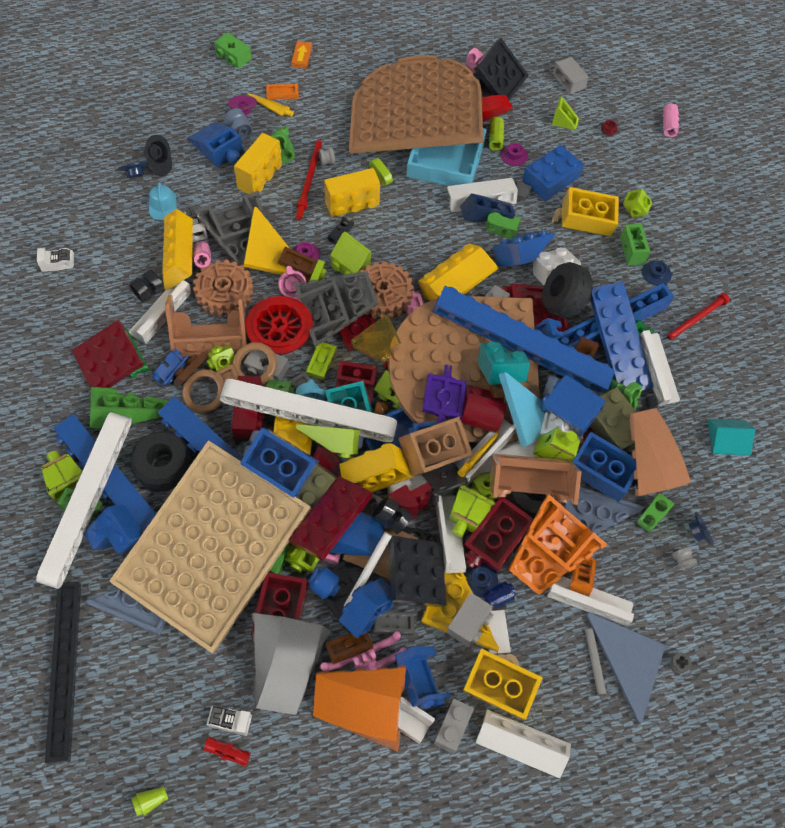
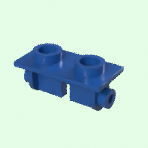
(165, 374)

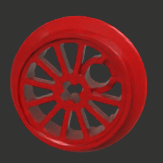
(279, 326)

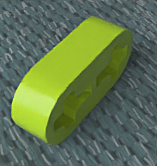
(382, 172)

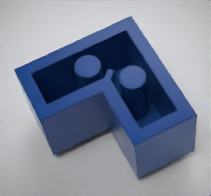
(114, 528)
(366, 606)

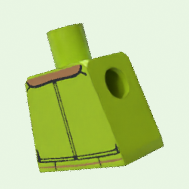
(557, 445)
(60, 474)
(468, 510)

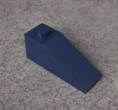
(478, 207)

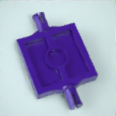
(444, 395)

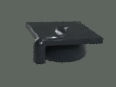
(444, 480)

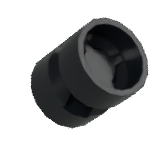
(144, 291)
(394, 516)

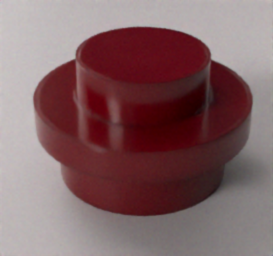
(609, 127)
(472, 559)

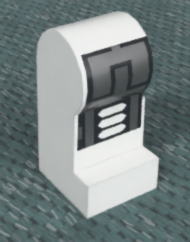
(198, 226)
(55, 259)
(229, 720)

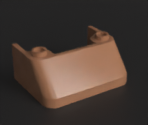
(203, 338)
(535, 475)

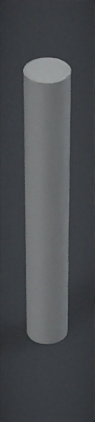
(597, 671)

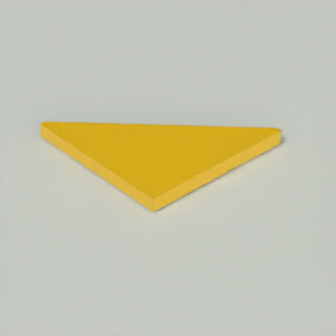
(264, 246)
(441, 617)

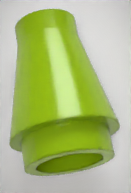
(148, 800)

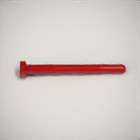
(722, 299)

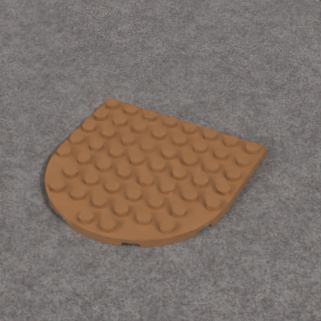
(416, 106)
(434, 341)

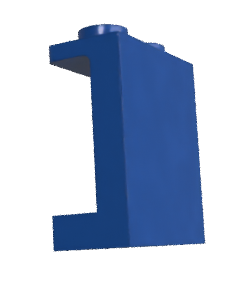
(573, 404)
(419, 679)

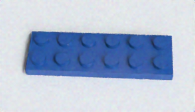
(620, 335)

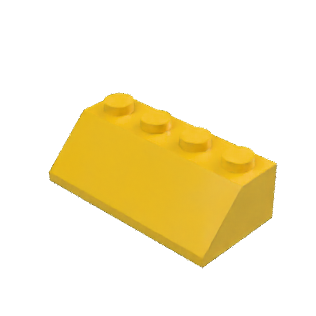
(177, 248)
(460, 271)

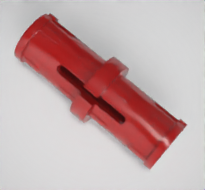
(227, 751)

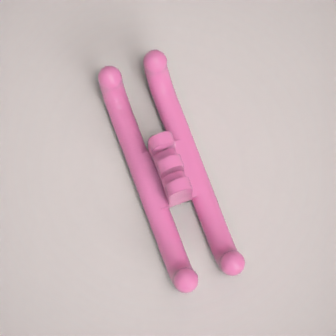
(367, 659)

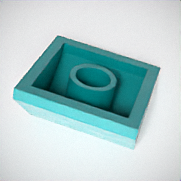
(731, 436)

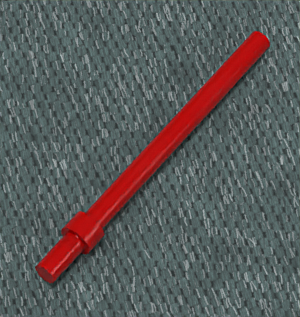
(302, 202)

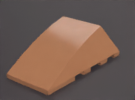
(656, 454)

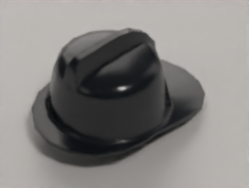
(158, 155)

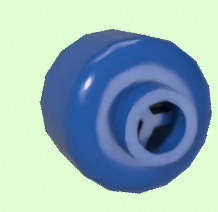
(324, 583)

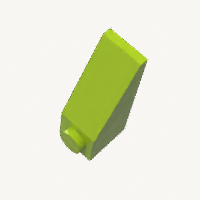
(334, 439)

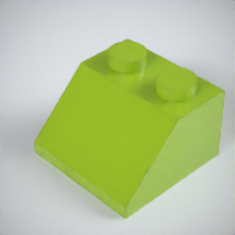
(349, 255)

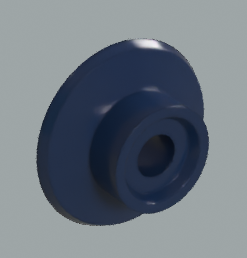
(134, 169)
(651, 274)
(699, 529)
(478, 587)

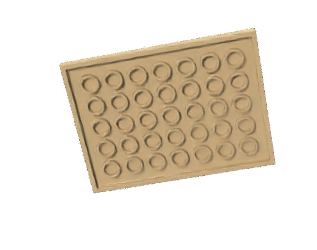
(210, 546)

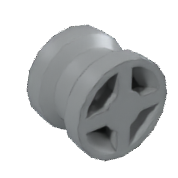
(327, 156)
(684, 558)

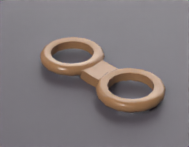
(229, 372)

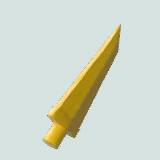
(276, 107)
(468, 465)

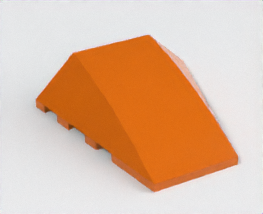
(553, 546)
(362, 702)

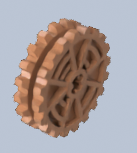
(219, 287)
(391, 289)

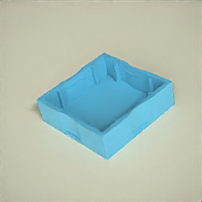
(446, 164)

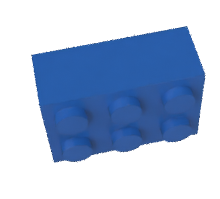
(553, 172)
(279, 462)
(605, 466)

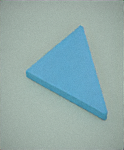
(524, 409)

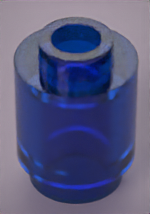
(500, 595)

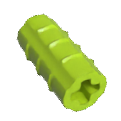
(496, 133)

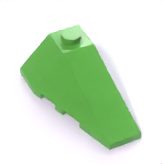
(108, 400)

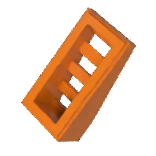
(584, 573)

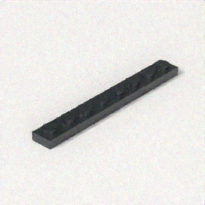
(63, 674)

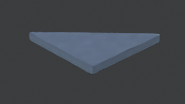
(600, 511)
(128, 609)
(632, 660)

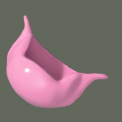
(287, 281)

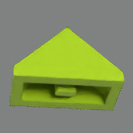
(565, 116)

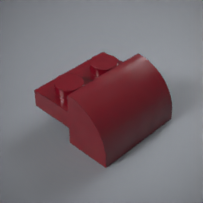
(354, 372)
(482, 409)
(413, 500)

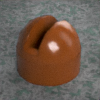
(381, 408)

